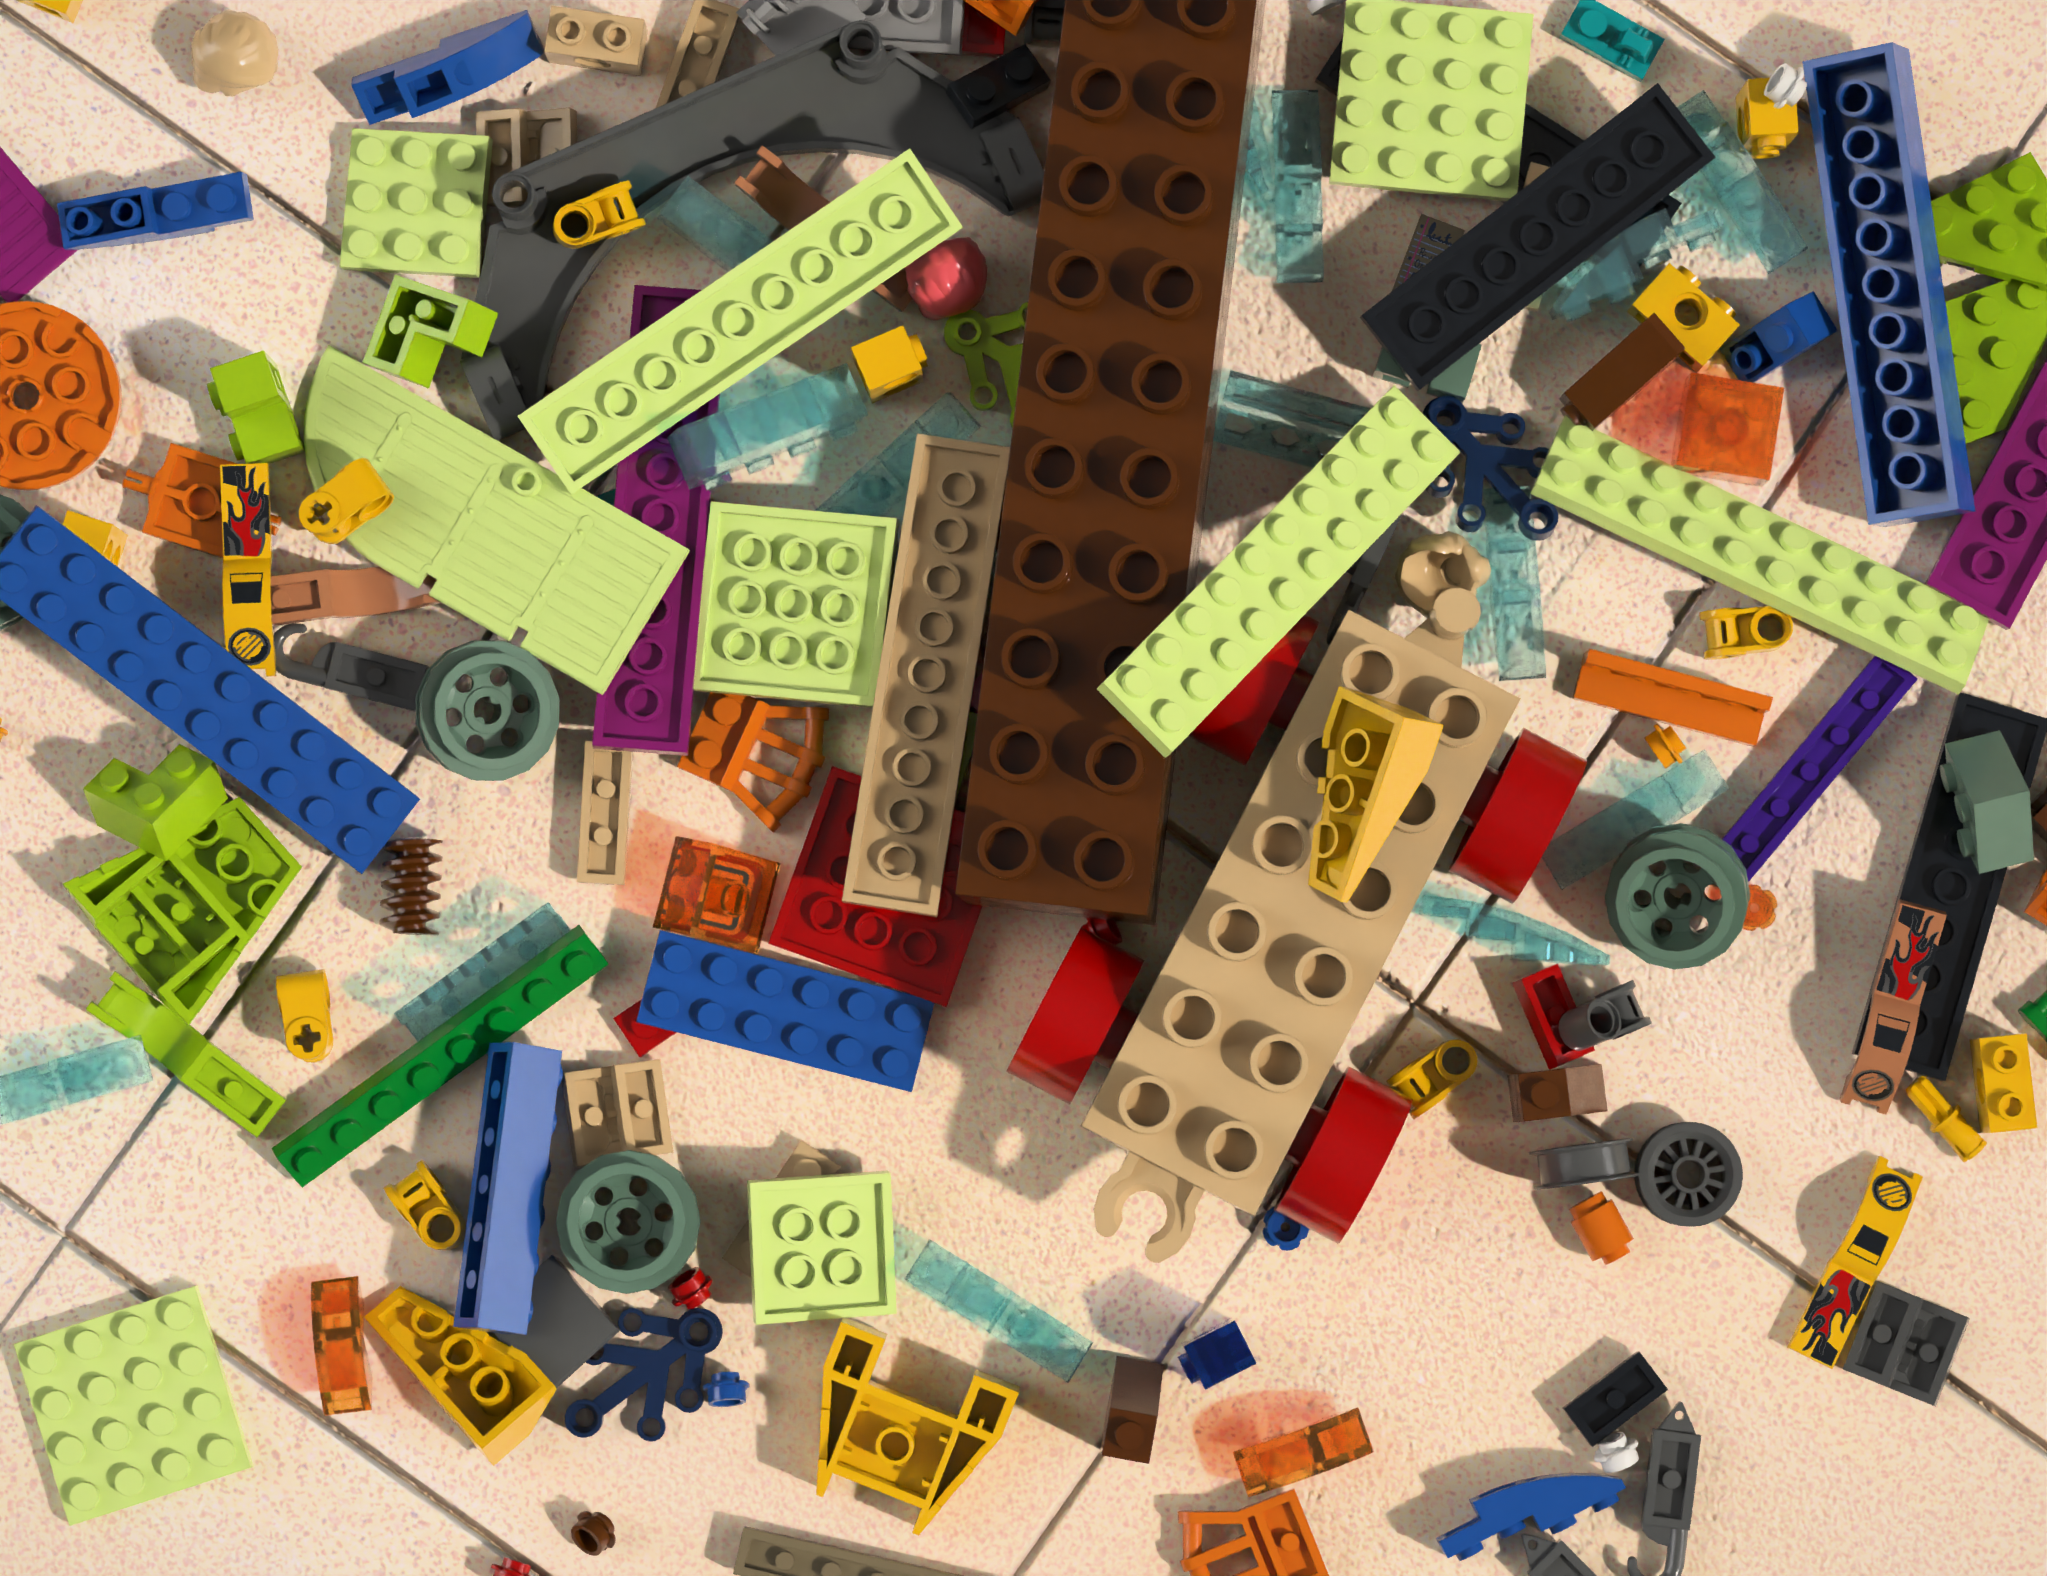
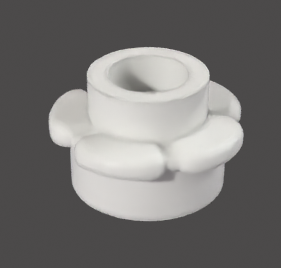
(1785, 86)
(1616, 1452)

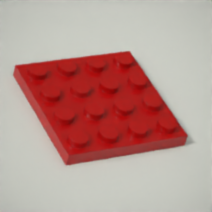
(878, 944)

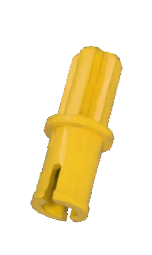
(1945, 1119)

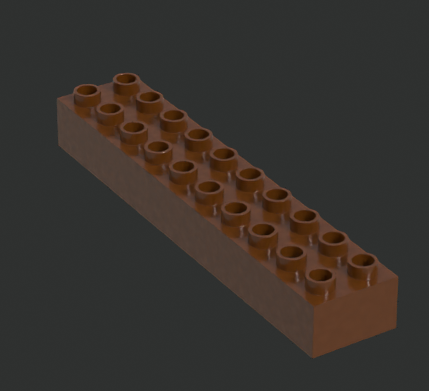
(1108, 448)

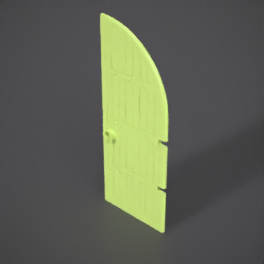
(489, 525)

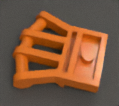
(727, 737)
(1273, 1530)

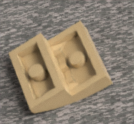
(522, 139)
(616, 1110)

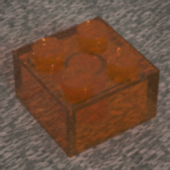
(1727, 429)

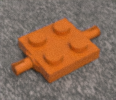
(186, 500)

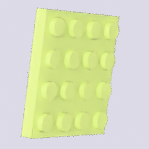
(1431, 99)
(794, 603)
(133, 1405)

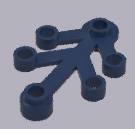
(1487, 463)
(651, 1367)

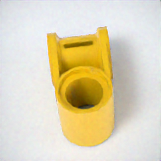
(600, 216)
(350, 500)
(1741, 631)
(306, 1005)
(1432, 1077)
(426, 1206)

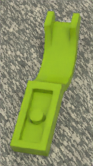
(188, 1055)

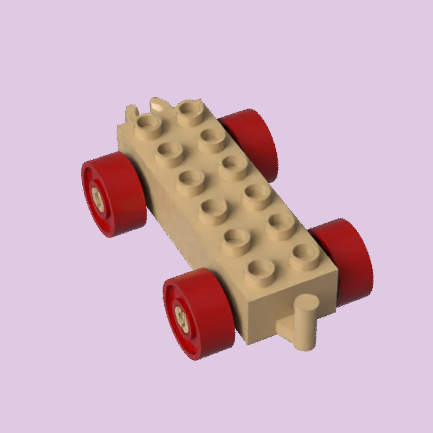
(1272, 972)

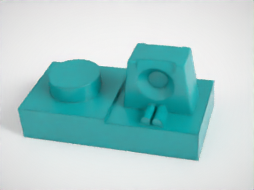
(1612, 38)

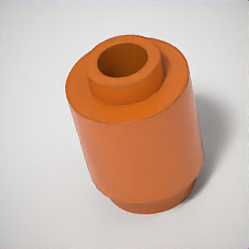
(1601, 1228)

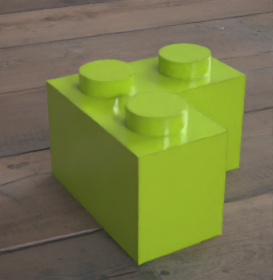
(419, 324)
(258, 405)
(157, 808)

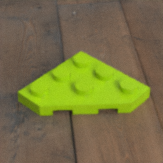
(1997, 223)
(1994, 350)

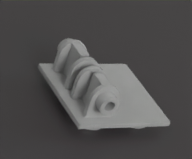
(794, 22)

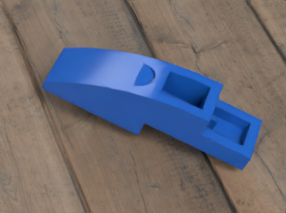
(451, 72)
(155, 213)
(1546, 1498)

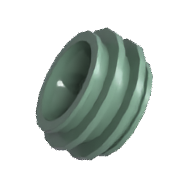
(524, 677)
(1682, 945)
(592, 1257)

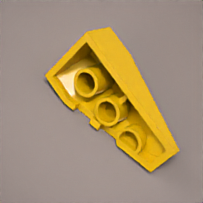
(1371, 774)
(476, 1379)

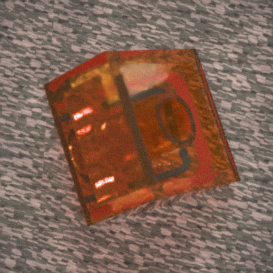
(716, 894)

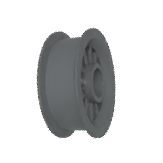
(1702, 1134)
(1583, 1164)

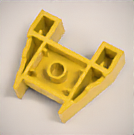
(899, 1440)

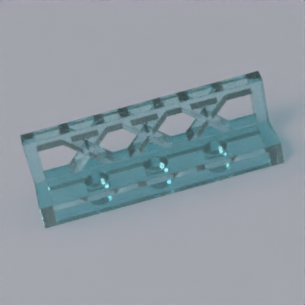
(1287, 408)
(482, 971)

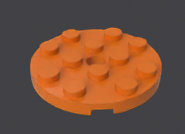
(76, 399)

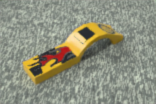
(247, 564)
(1855, 1264)

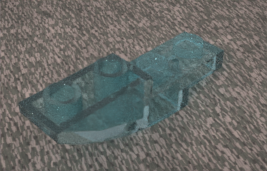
(1743, 188)
(1615, 267)
(886, 476)
(73, 1080)
(998, 1310)

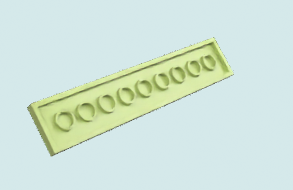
(740, 321)
(1761, 555)
(1278, 572)

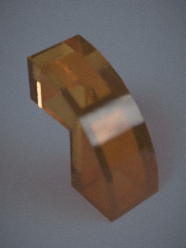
(340, 1346)
(1303, 1452)

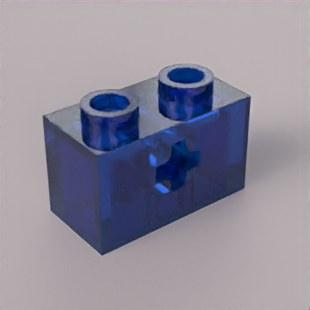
(1216, 1354)

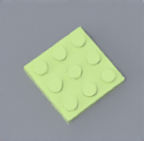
(416, 202)
(821, 1247)

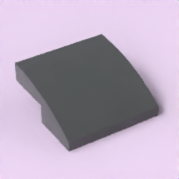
(564, 1325)
(1906, 1343)

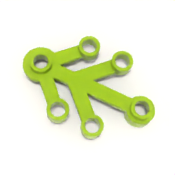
(985, 343)

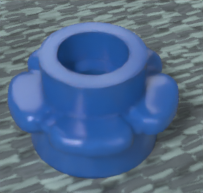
(1275, 1236)
(726, 1389)

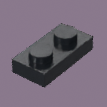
(998, 86)
(1615, 1398)

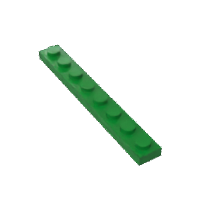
(439, 1056)

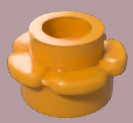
(1665, 745)

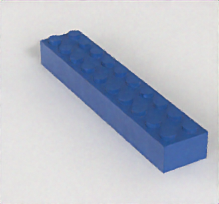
(1888, 285)
(200, 690)

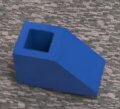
(1779, 338)

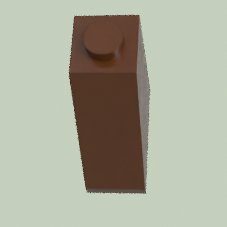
(1621, 373)
(1557, 1093)
(1132, 1410)

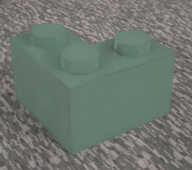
(1989, 801)

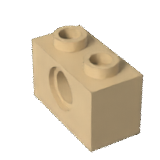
(596, 40)

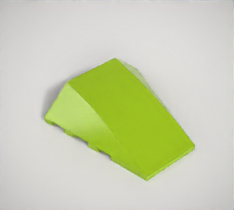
(196, 912)

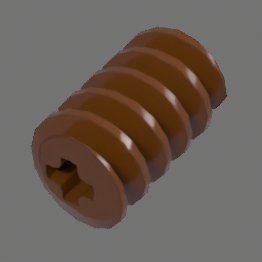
(410, 886)

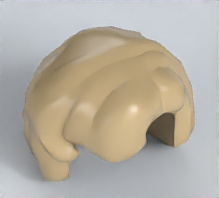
(233, 53)
(1437, 564)

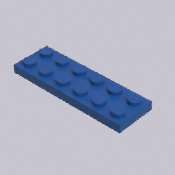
(785, 1011)

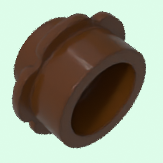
(593, 1533)

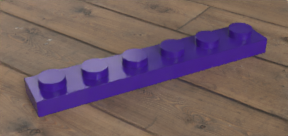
(1817, 762)

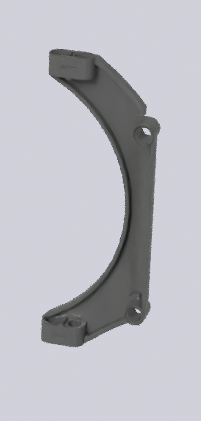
(790, 104)

